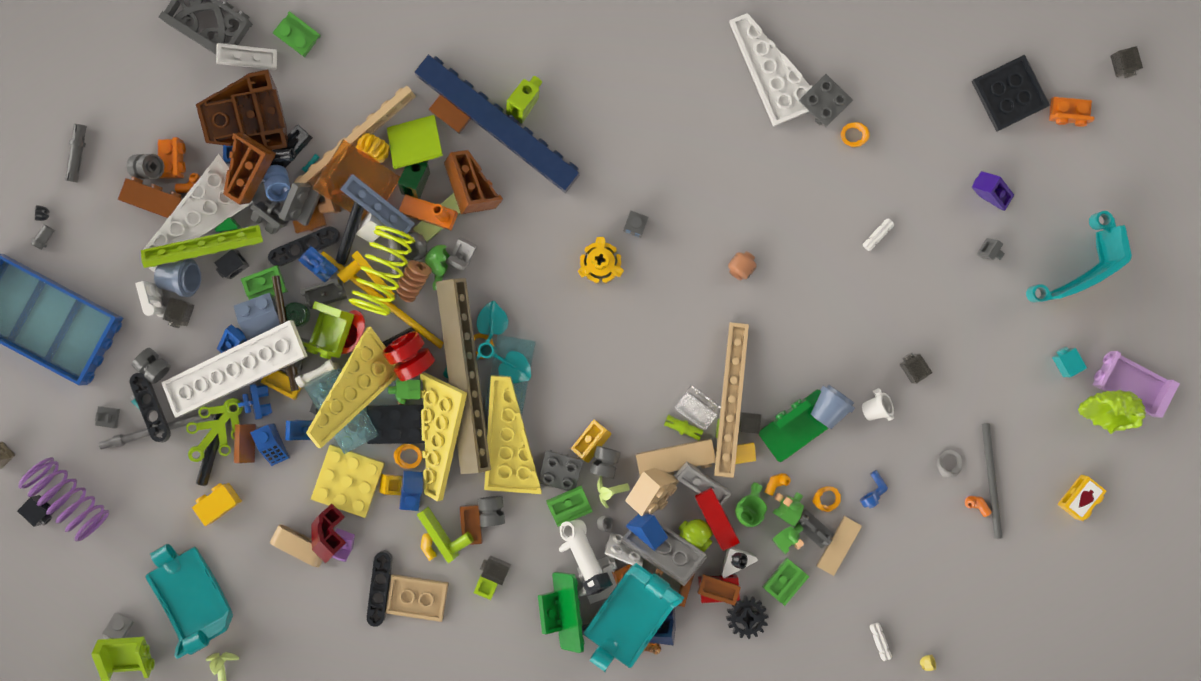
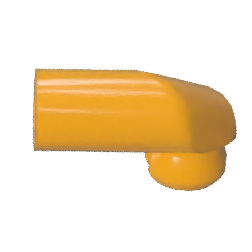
(776, 481)

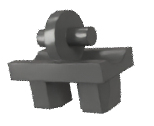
(269, 212)

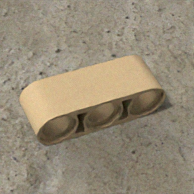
(295, 545)

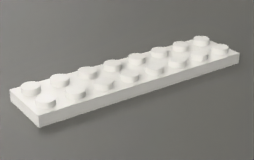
(234, 369)

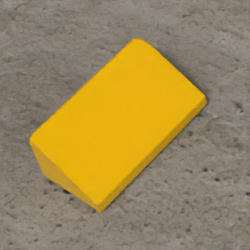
(593, 436)
(745, 453)

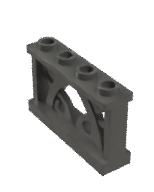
(180, 20)

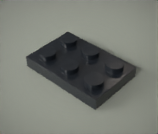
(396, 423)

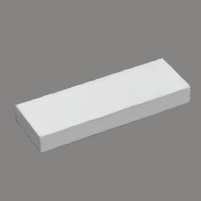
(246, 56)

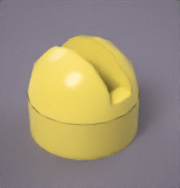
(928, 663)

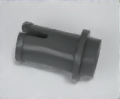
(42, 237)

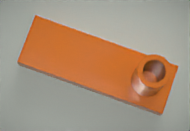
(428, 212)

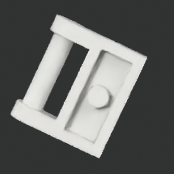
(148, 294)
(314, 375)

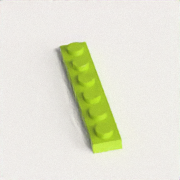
(201, 246)

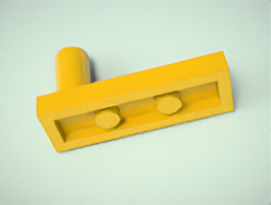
(354, 267)

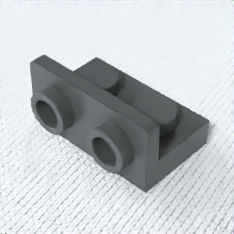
(300, 203)

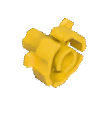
(600, 249)

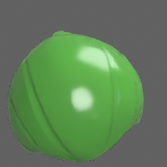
(436, 261)
(751, 508)

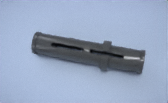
(76, 149)

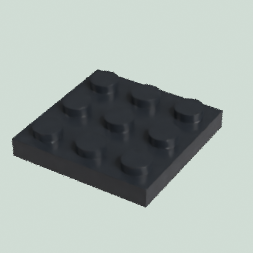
(1010, 93)

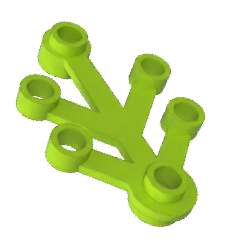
(216, 427)

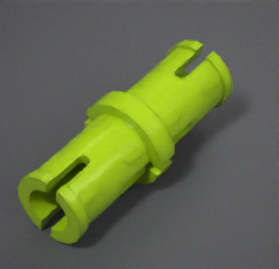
(683, 427)

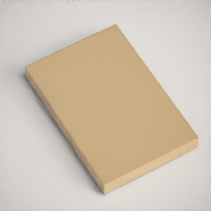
(416, 597)

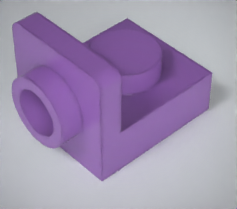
(345, 551)

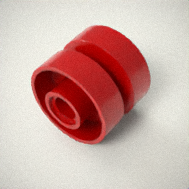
(408, 356)

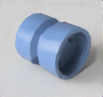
(276, 183)

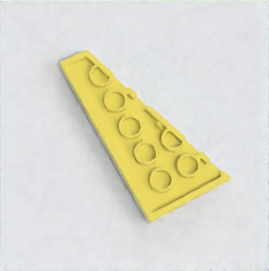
(357, 385)
(440, 430)
(508, 443)

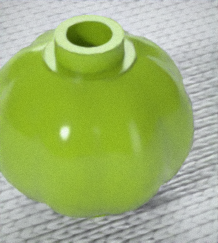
(697, 533)

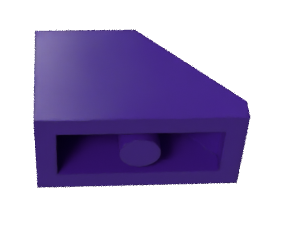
(993, 190)

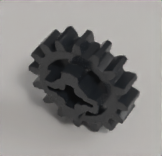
(755, 617)

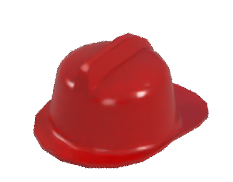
(355, 332)

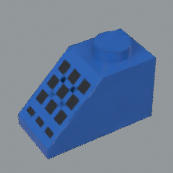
(270, 444)

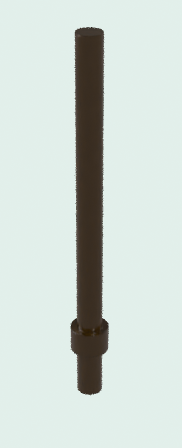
(291, 370)

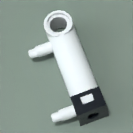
(575, 536)

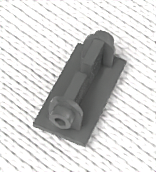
(815, 529)

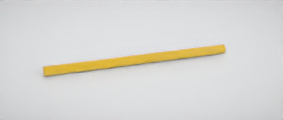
(394, 309)

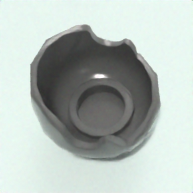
(419, 247)

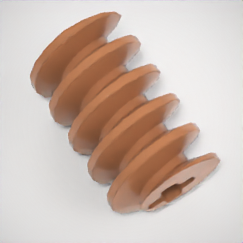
(413, 280)

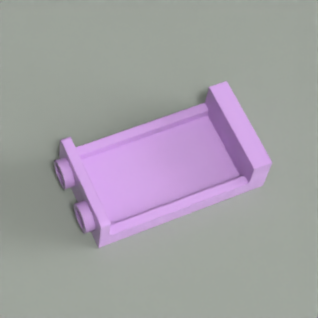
(1126, 375)

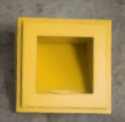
(390, 484)

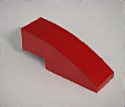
(717, 519)

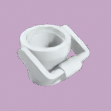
(878, 407)

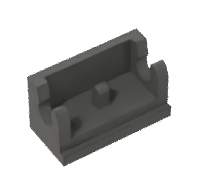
(324, 293)

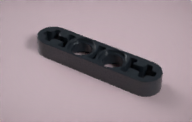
(303, 244)
(146, 409)
(379, 588)

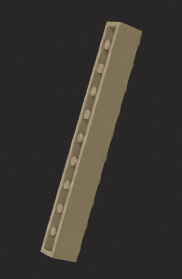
(463, 373)

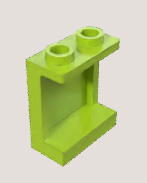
(330, 331)
(122, 656)

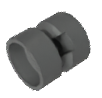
(145, 166)
(149, 364)
(605, 462)
(491, 511)

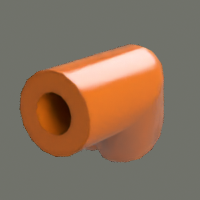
(185, 187)
(979, 503)

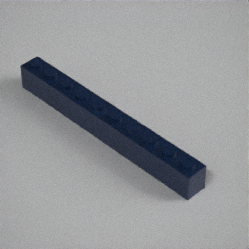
(496, 123)

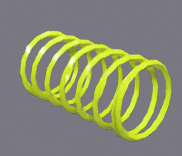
(372, 307)

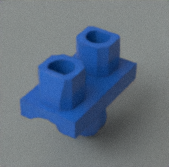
(318, 264)
(259, 410)

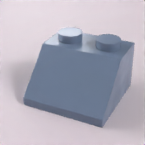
(257, 315)

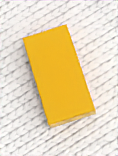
(280, 383)

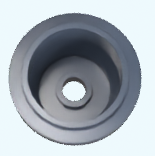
(179, 277)
(831, 406)

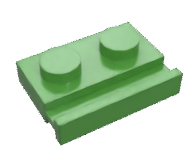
(296, 34)
(261, 282)
(569, 505)
(785, 581)

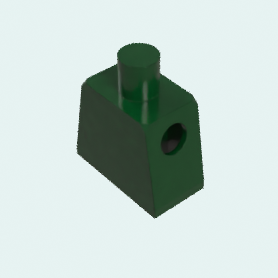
(414, 179)

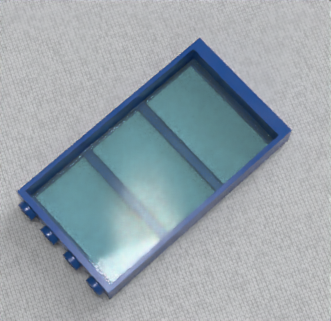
(53, 323)

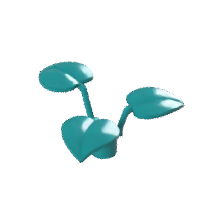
(495, 321)

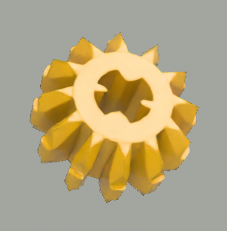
(373, 147)

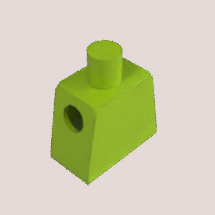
(523, 98)

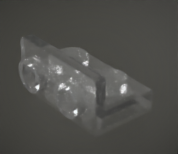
(698, 408)

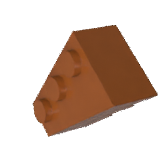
(246, 169)
(469, 184)
(149, 198)

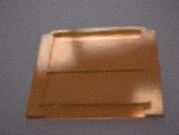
(349, 161)

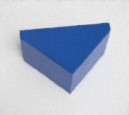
(648, 530)

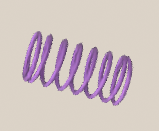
(58, 503)

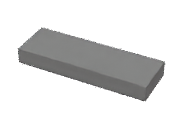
(700, 482)

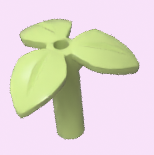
(607, 493)
(217, 663)

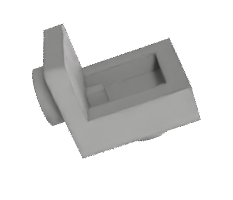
(462, 254)
(117, 627)

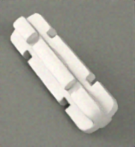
(878, 234)
(880, 641)

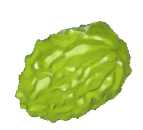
(1114, 410)

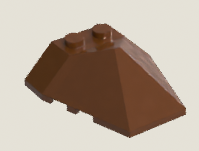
(247, 108)

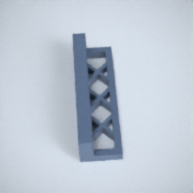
(376, 205)

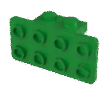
(792, 428)
(561, 612)

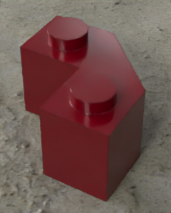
(324, 538)

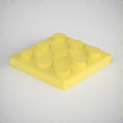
(347, 481)

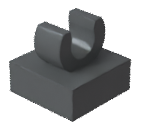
(991, 249)
(107, 417)

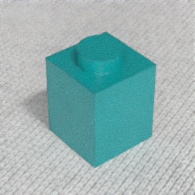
(1069, 362)

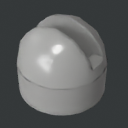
(609, 523)

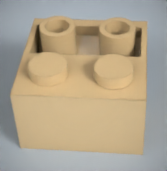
(652, 491)

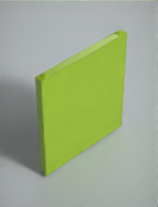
(414, 141)

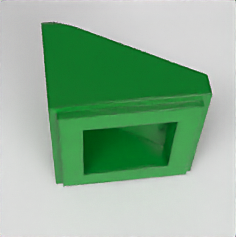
(227, 225)

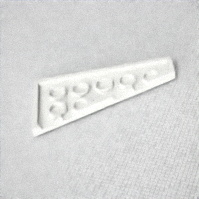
(773, 73)
(200, 209)

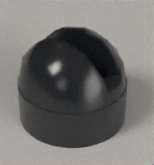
(39, 213)
(739, 560)

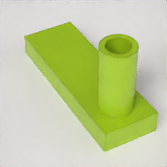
(446, 547)

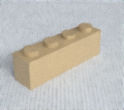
(674, 457)

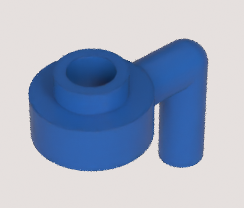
(871, 499)

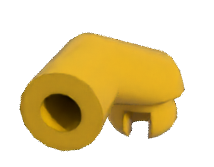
(426, 543)

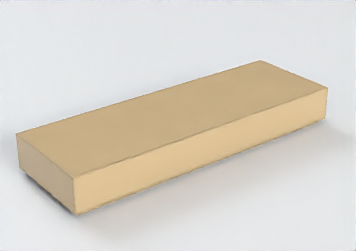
(838, 548)

